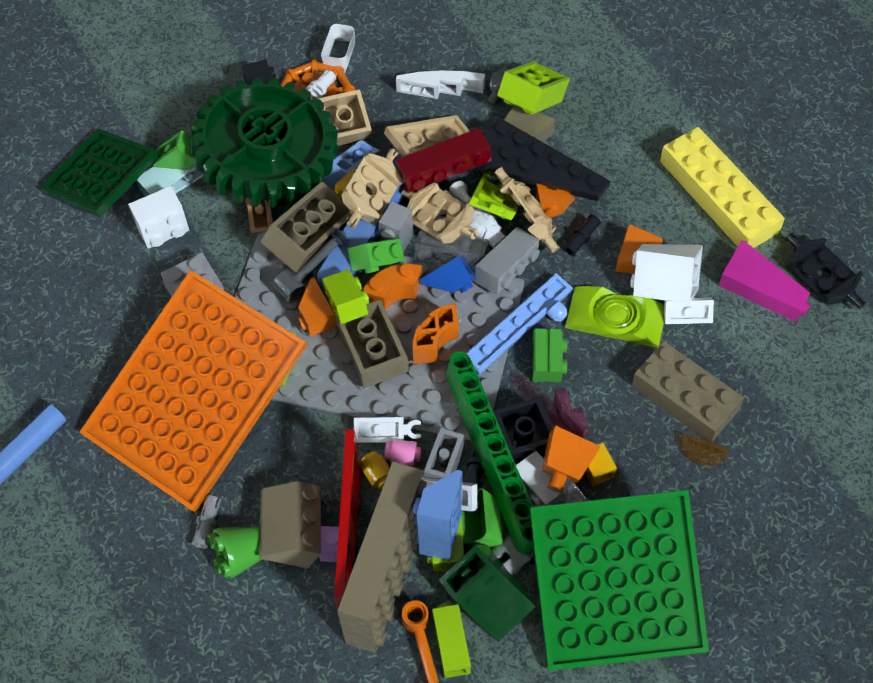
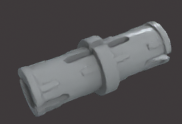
(206, 521)

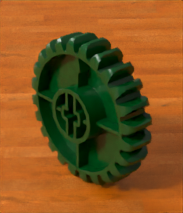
(264, 142)

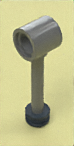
(290, 285)

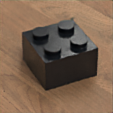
(524, 428)

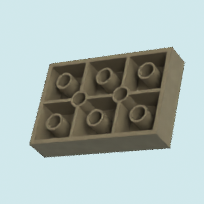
(382, 561)

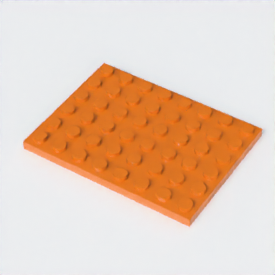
(193, 390)

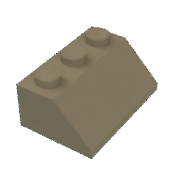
(291, 524)

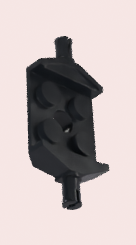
(815, 256)

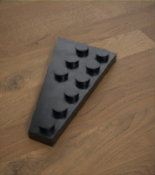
(535, 162)

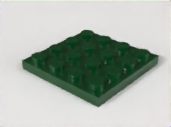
(99, 172)

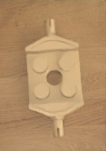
(381, 178)
(521, 195)
(430, 204)

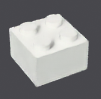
(159, 217)

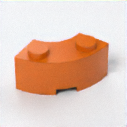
(394, 284)
(434, 333)

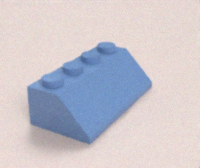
(439, 516)

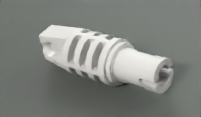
(319, 87)

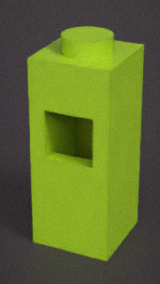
(451, 640)

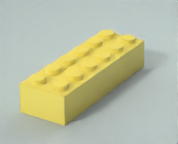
(721, 189)

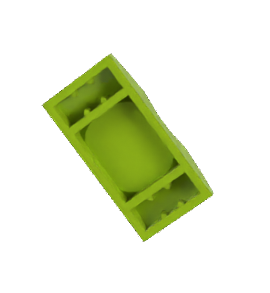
(616, 315)

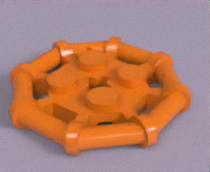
(307, 78)

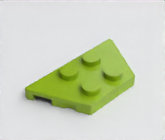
(490, 198)

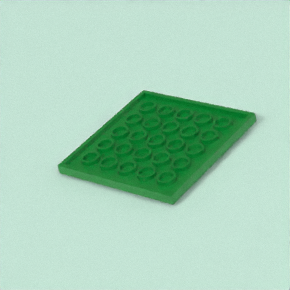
(618, 580)

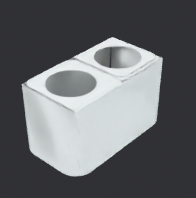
(341, 33)

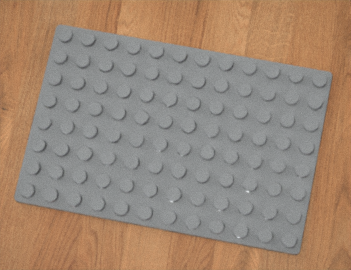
(325, 374)

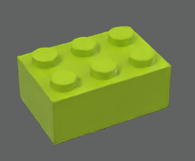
(533, 87)

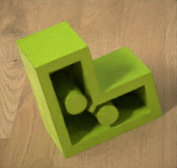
(345, 296)

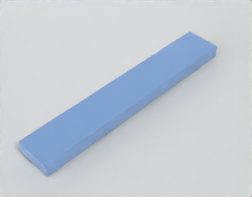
(518, 323)

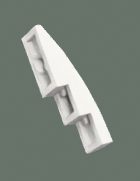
(433, 83)

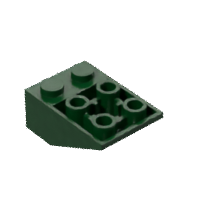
(487, 591)

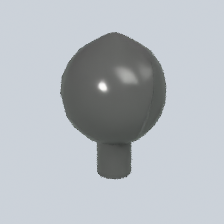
(494, 85)

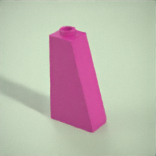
(763, 283)

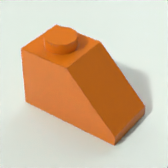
(553, 201)
(315, 311)

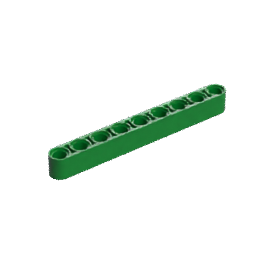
(470, 394)

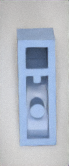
(348, 161)

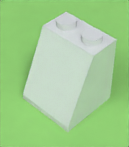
(667, 272)

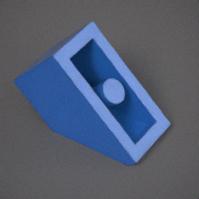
(451, 277)

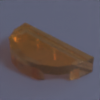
(702, 451)

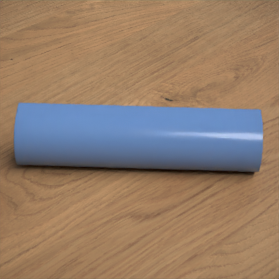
(29, 440)

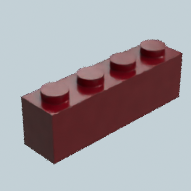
(444, 160)

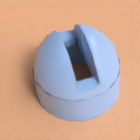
(557, 312)

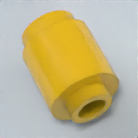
(375, 469)

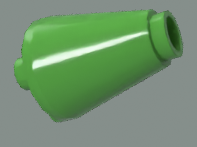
(235, 549)

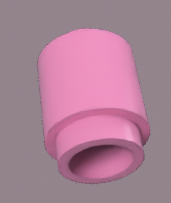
(402, 452)

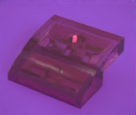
(568, 418)

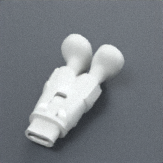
(483, 220)

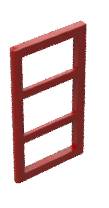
(348, 515)

